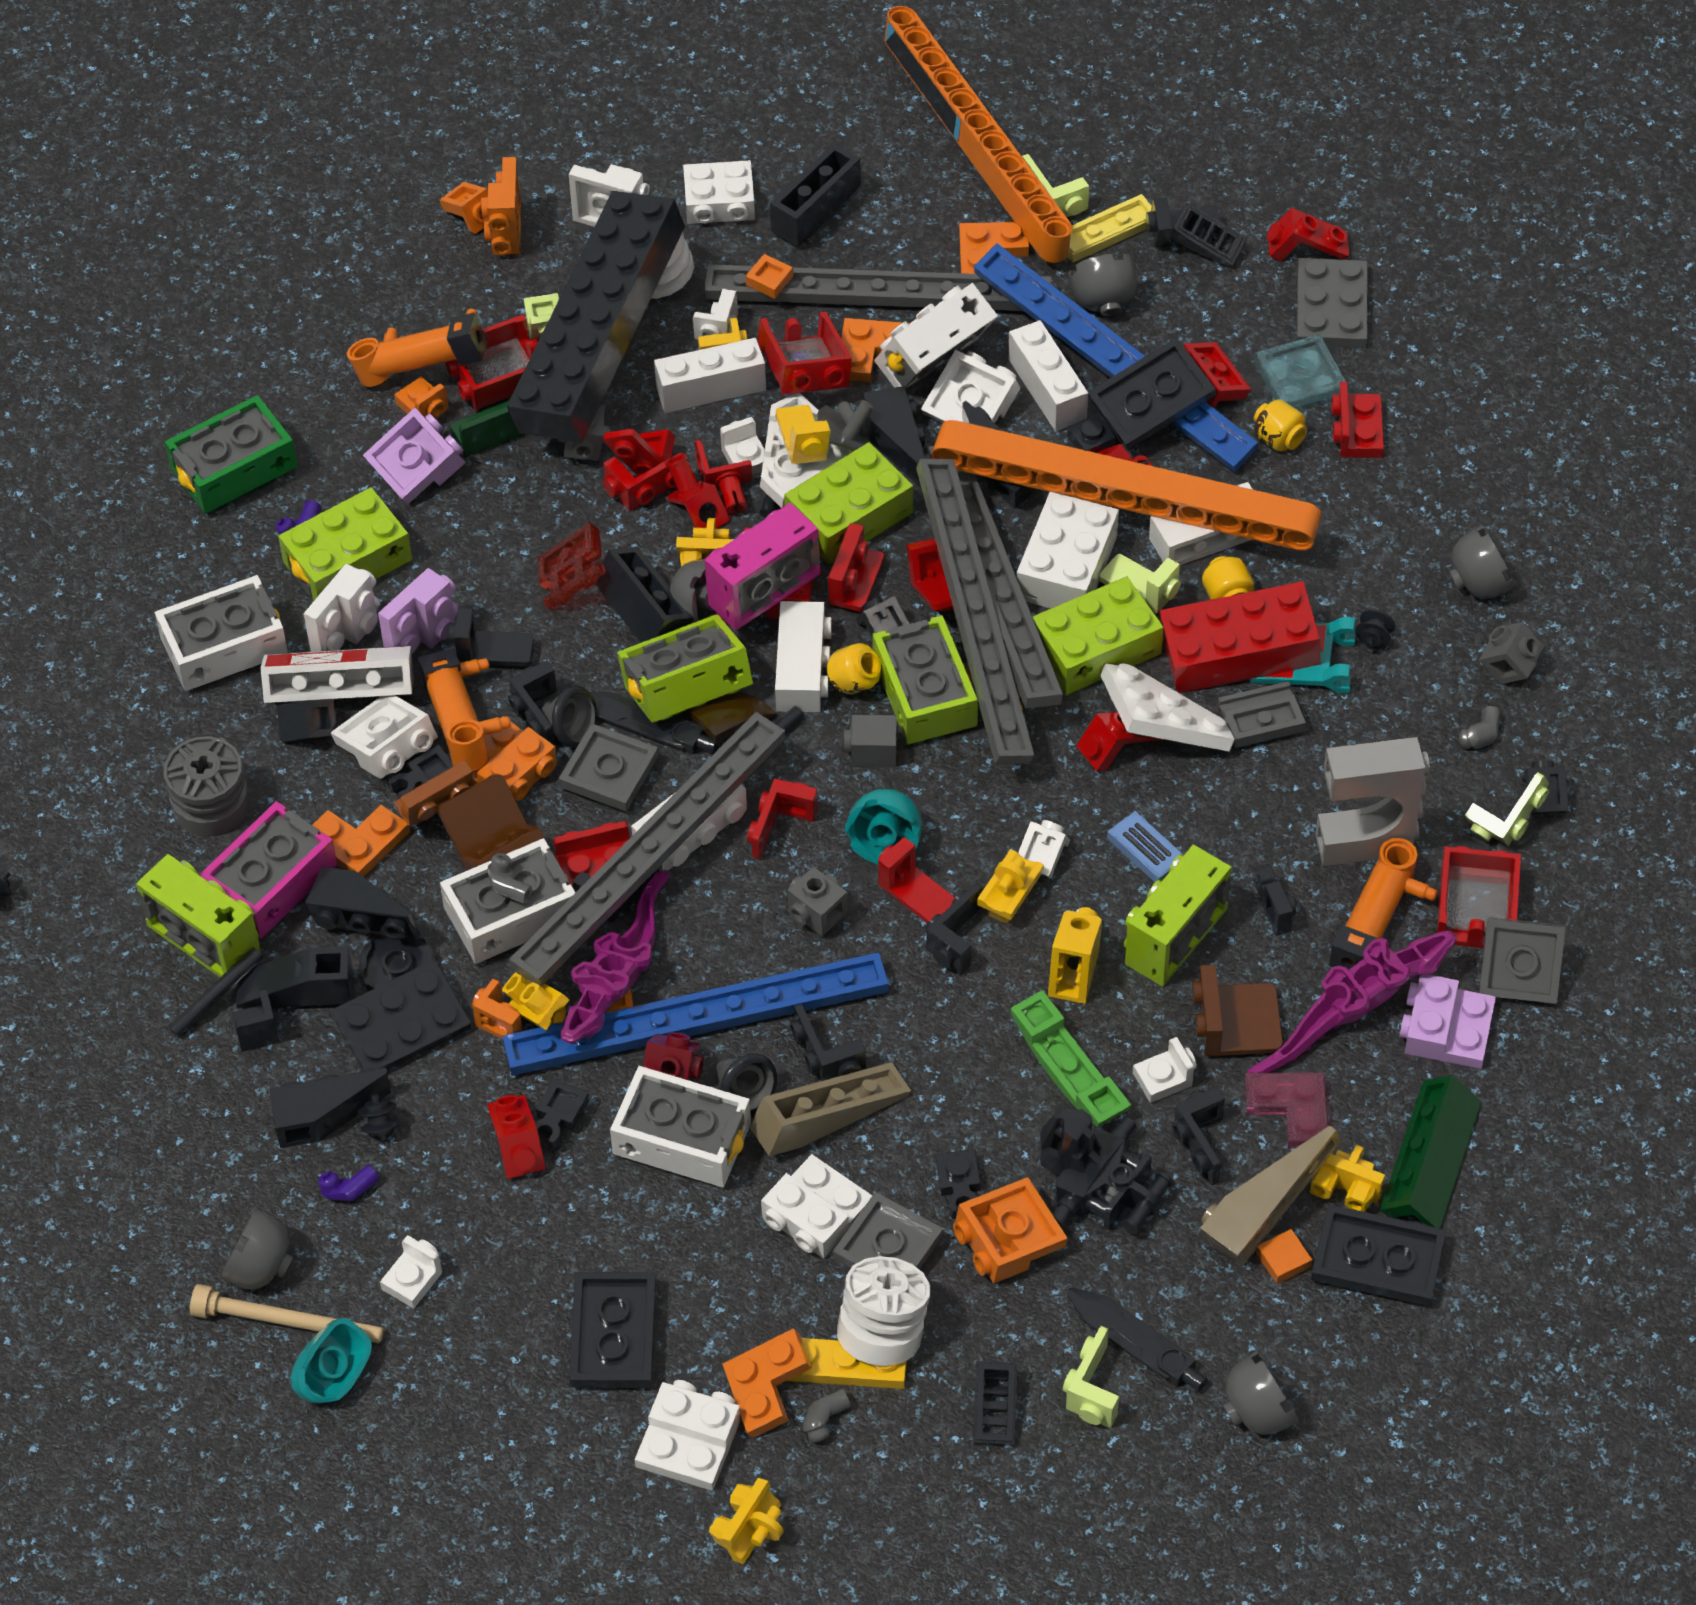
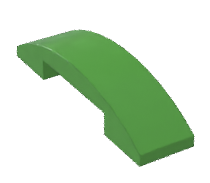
(1066, 1062)

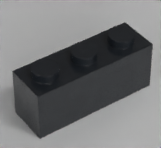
(815, 194)
(640, 594)

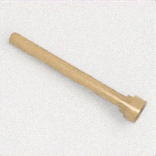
(207, 1302)

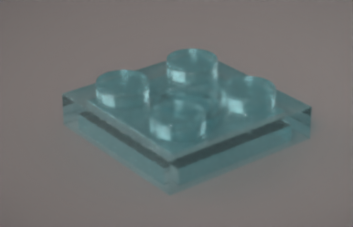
(1300, 371)

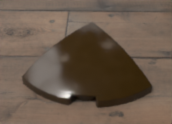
(726, 714)

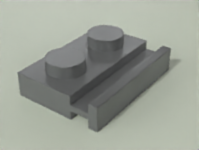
(1262, 714)

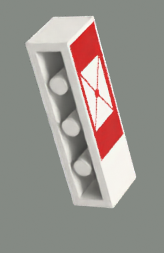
(337, 674)

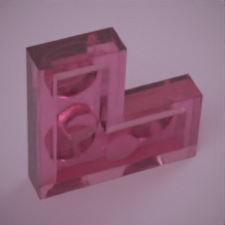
(1289, 1094)

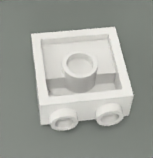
(592, 189)
(719, 192)
(971, 380)
(342, 610)
(385, 735)
(814, 1206)
(688, 1434)

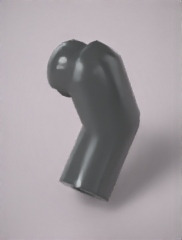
(503, 881)
(819, 1414)

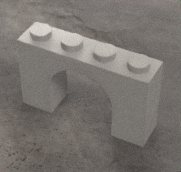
(1372, 770)

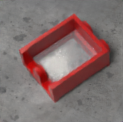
(807, 361)
(502, 365)
(1474, 888)

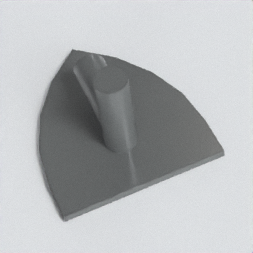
(846, 424)

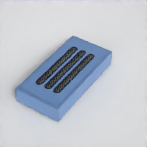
(1143, 846)

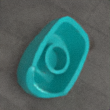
(331, 1362)

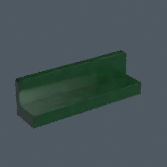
(484, 429)
(1431, 1151)

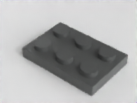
(1332, 301)

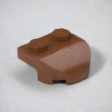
(424, 800)

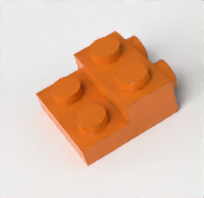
(503, 210)
(519, 758)
(1008, 1229)

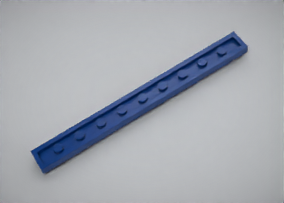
(1104, 348)
(702, 1012)

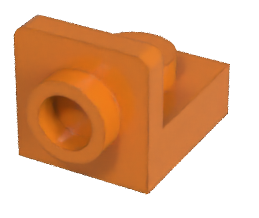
(466, 202)
(423, 397)
(493, 1014)

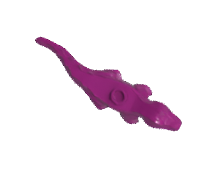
(614, 968)
(1359, 990)

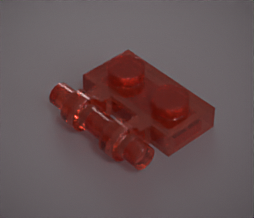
(568, 558)

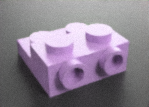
(415, 455)
(419, 613)
(1447, 1022)

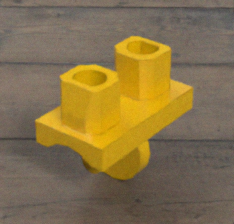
(703, 542)
(1009, 886)
(536, 1003)
(1351, 1175)
(752, 1522)

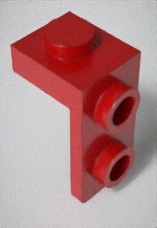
(1304, 228)
(641, 450)
(639, 490)
(928, 574)
(1105, 739)
(783, 798)
(908, 884)
(516, 1135)

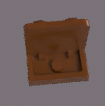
(486, 822)
(1236, 1016)

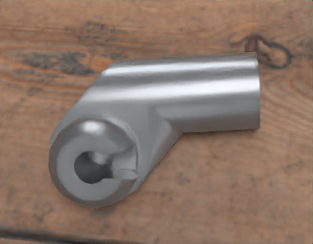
(1482, 733)

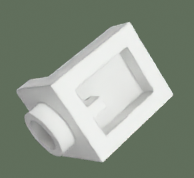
(719, 320)
(742, 444)
(1044, 845)
(1166, 1072)
(413, 1272)

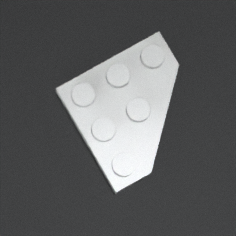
(778, 473)
(1161, 712)

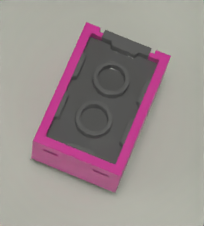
(762, 566)
(272, 865)

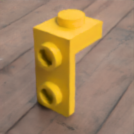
(802, 436)

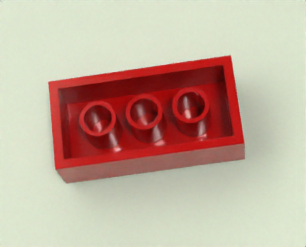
(1240, 637)

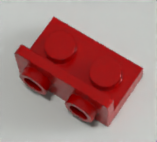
(1219, 371)
(1358, 424)
(854, 571)
(589, 848)

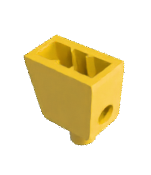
(1076, 936)

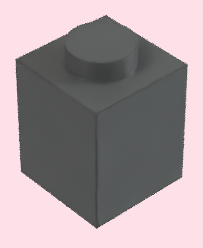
(872, 740)

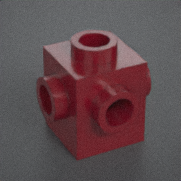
(674, 1056)

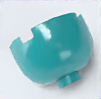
(881, 821)

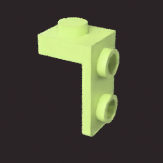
(1070, 197)
(538, 313)
(1154, 587)
(1488, 826)
(1086, 1400)

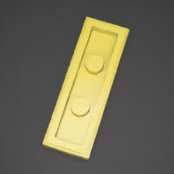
(1108, 227)

